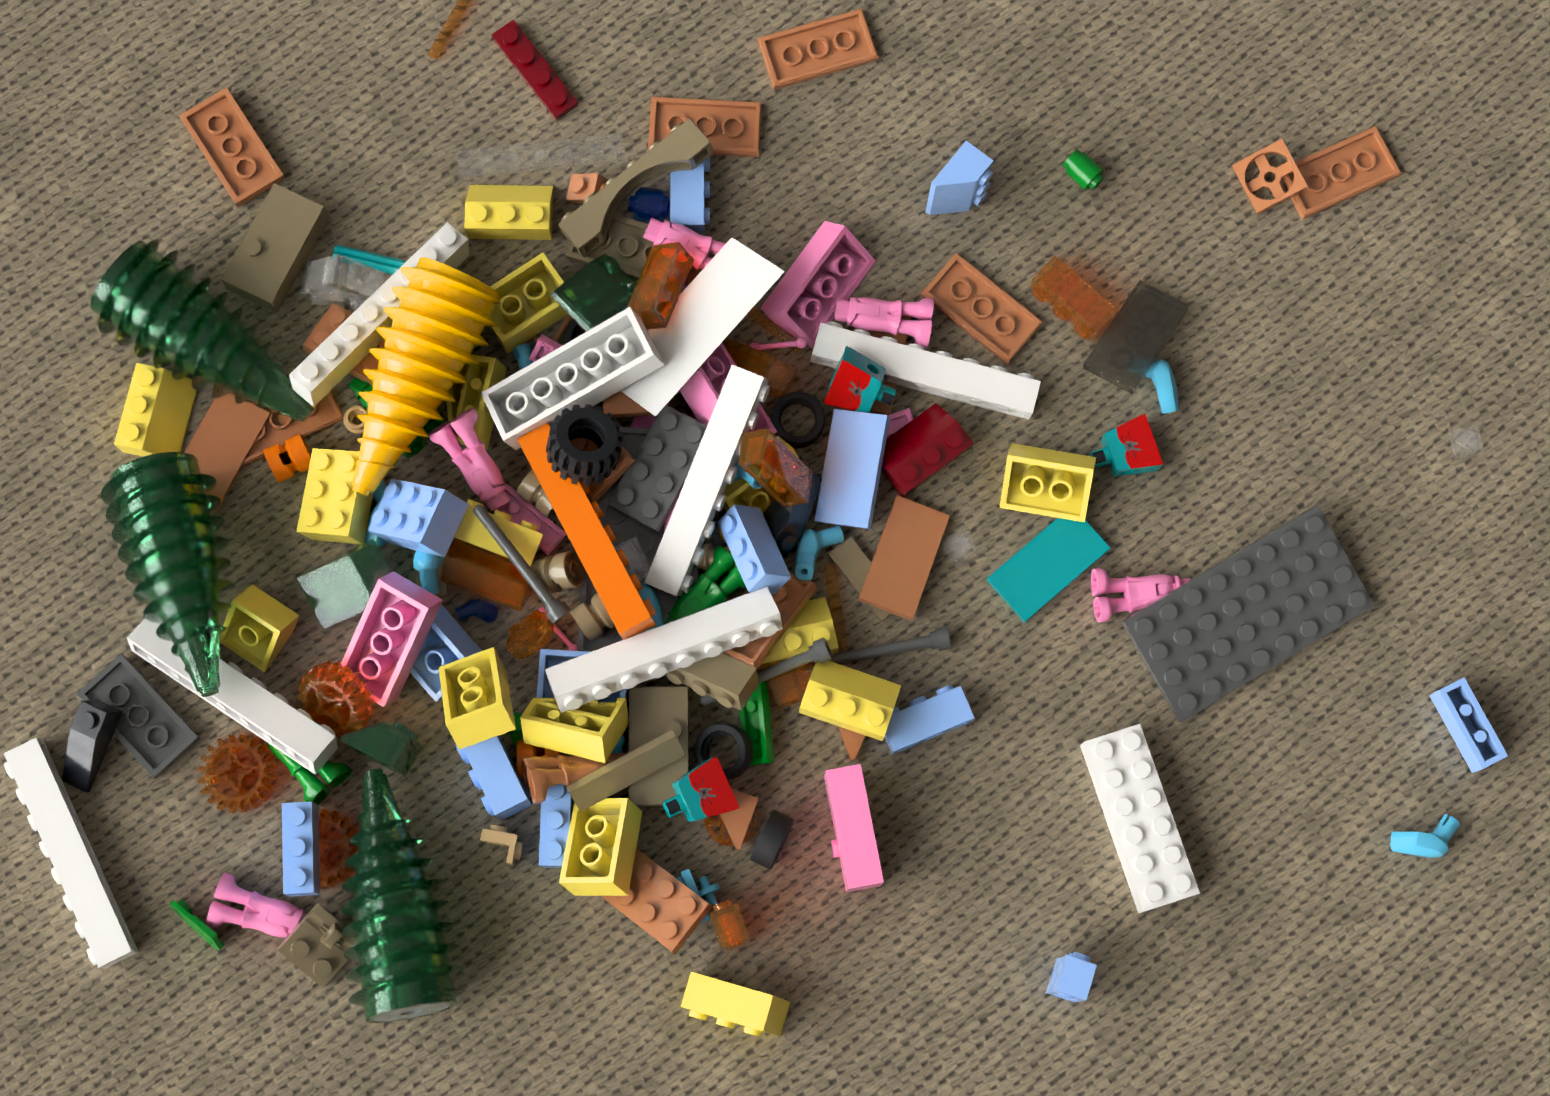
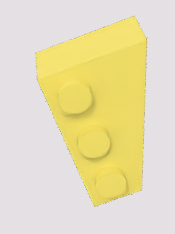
(468, 396)
(522, 536)
(581, 732)
(734, 1005)

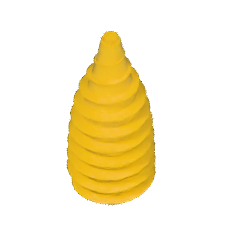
(420, 362)

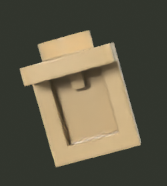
(499, 836)

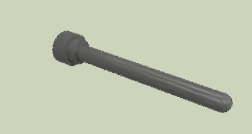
(554, 607)
(936, 639)
(817, 652)

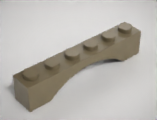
(679, 151)

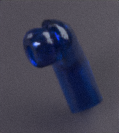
(478, 608)

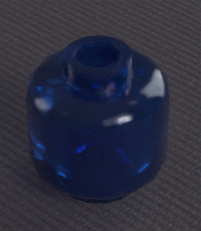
(649, 204)

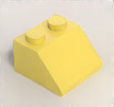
(257, 627)

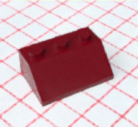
(923, 449)

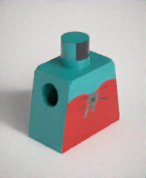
(858, 383)
(1129, 449)
(702, 793)

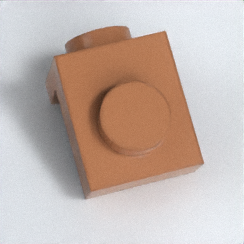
(583, 185)

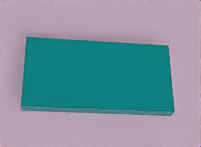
(1047, 565)

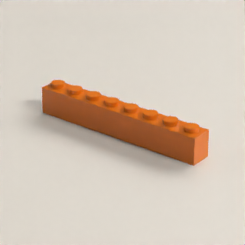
(591, 540)

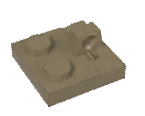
(317, 945)

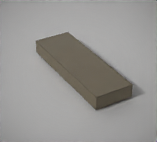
(854, 566)

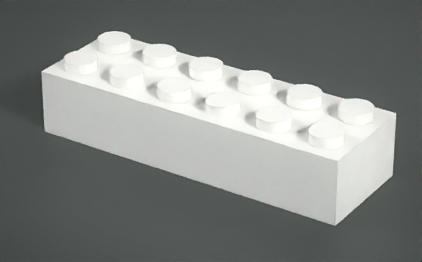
(573, 374)
(1139, 818)

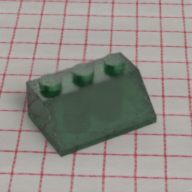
(387, 745)

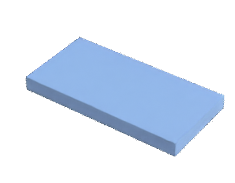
(852, 469)

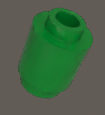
(1083, 170)

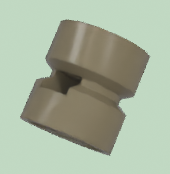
(532, 491)
(560, 571)
(592, 618)

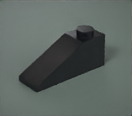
(789, 522)
(88, 742)

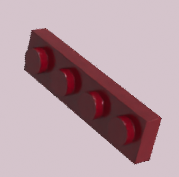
(534, 70)

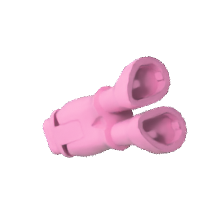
(694, 243)
(886, 316)
(473, 461)
(1137, 592)
(260, 912)

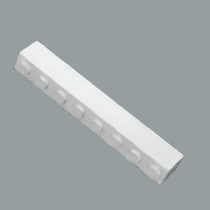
(358, 333)
(932, 372)
(706, 481)
(664, 649)
(245, 702)
(70, 853)

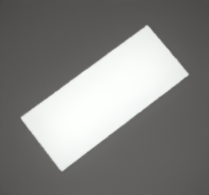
(703, 319)

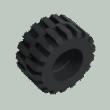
(586, 424)

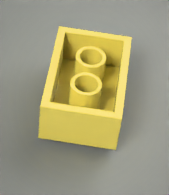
(526, 302)
(329, 504)
(476, 698)
(601, 848)

